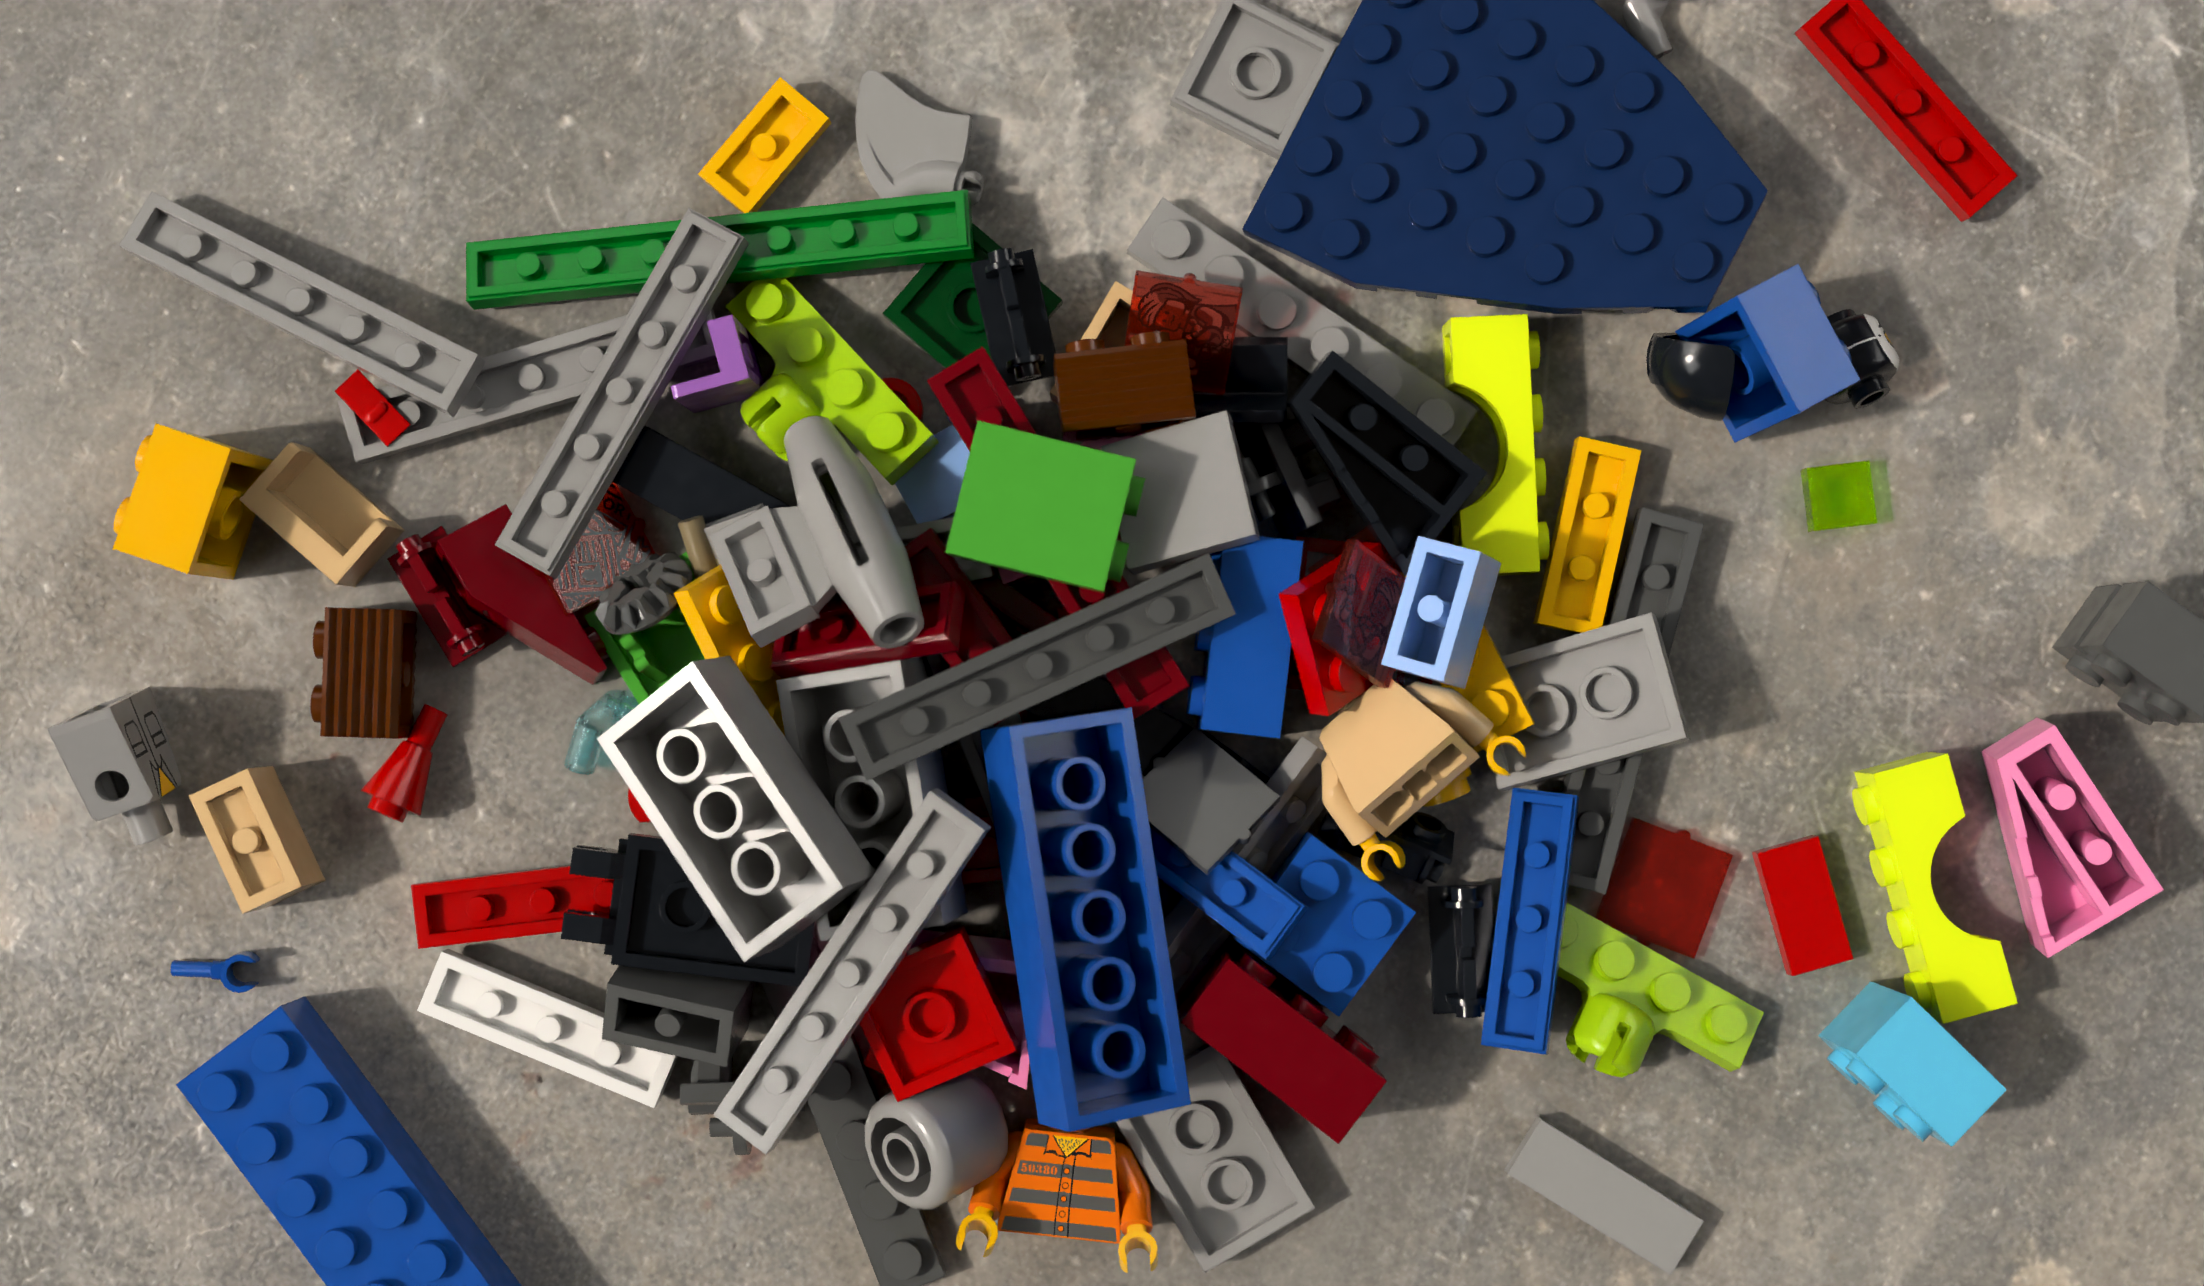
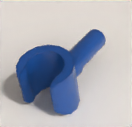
(217, 970)

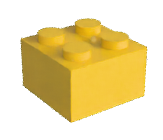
(188, 503)

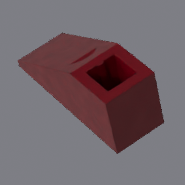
(515, 599)

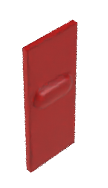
(372, 408)

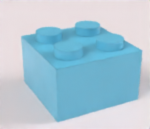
(1912, 1063)

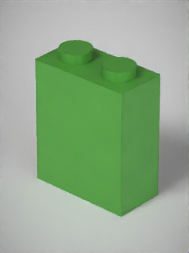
(1044, 507)

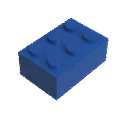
(1251, 650)

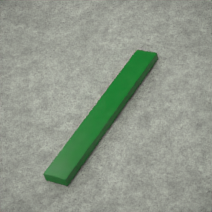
(779, 246)

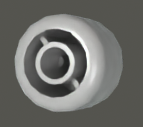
(937, 1141)

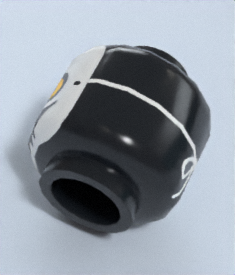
(1870, 355)

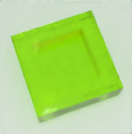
(1838, 496)

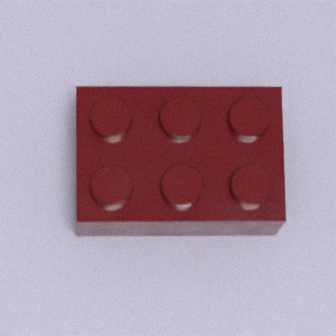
(1282, 1041)

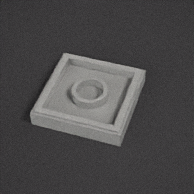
(1253, 74)
(1191, 493)

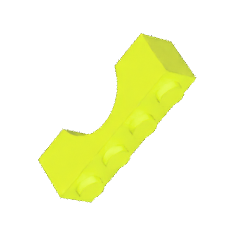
(1491, 366)
(1908, 813)

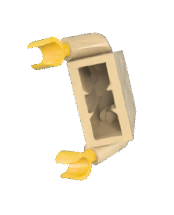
(1394, 755)

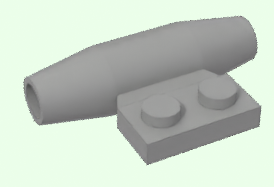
(836, 540)

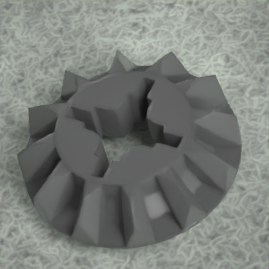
(643, 594)

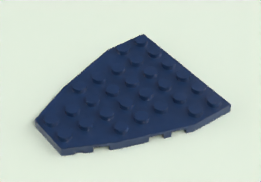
(1508, 164)

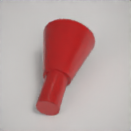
(403, 777)

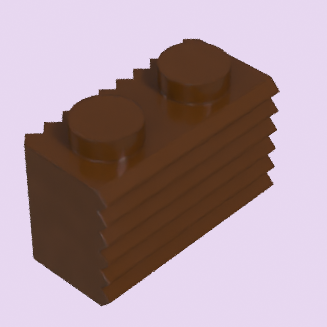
(1123, 387)
(365, 673)

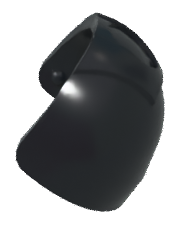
(1692, 374)

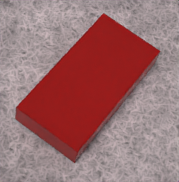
(1802, 905)

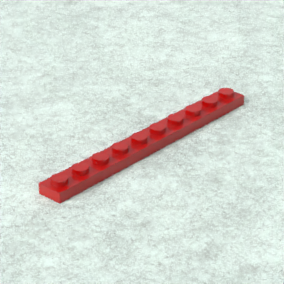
(537, 898)

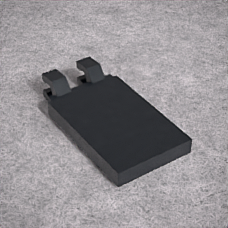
(664, 922)

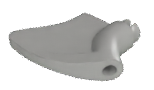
(910, 145)

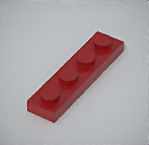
(1906, 105)

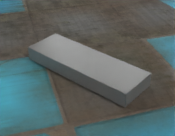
(1604, 1195)

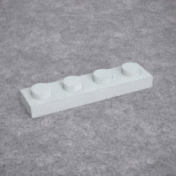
(541, 1027)

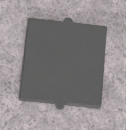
(1204, 800)

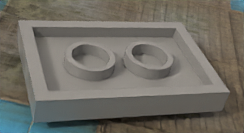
(1592, 701)
(1217, 1163)

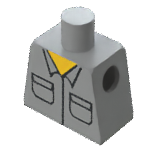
(121, 762)

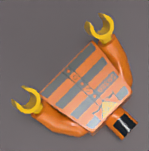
(1065, 1188)

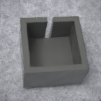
(2140, 650)

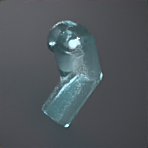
(591, 724)

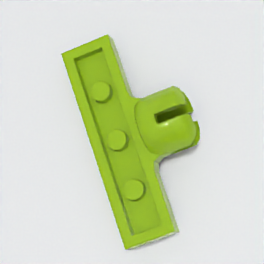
(824, 378)
(1638, 993)

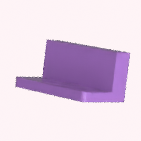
(738, 368)

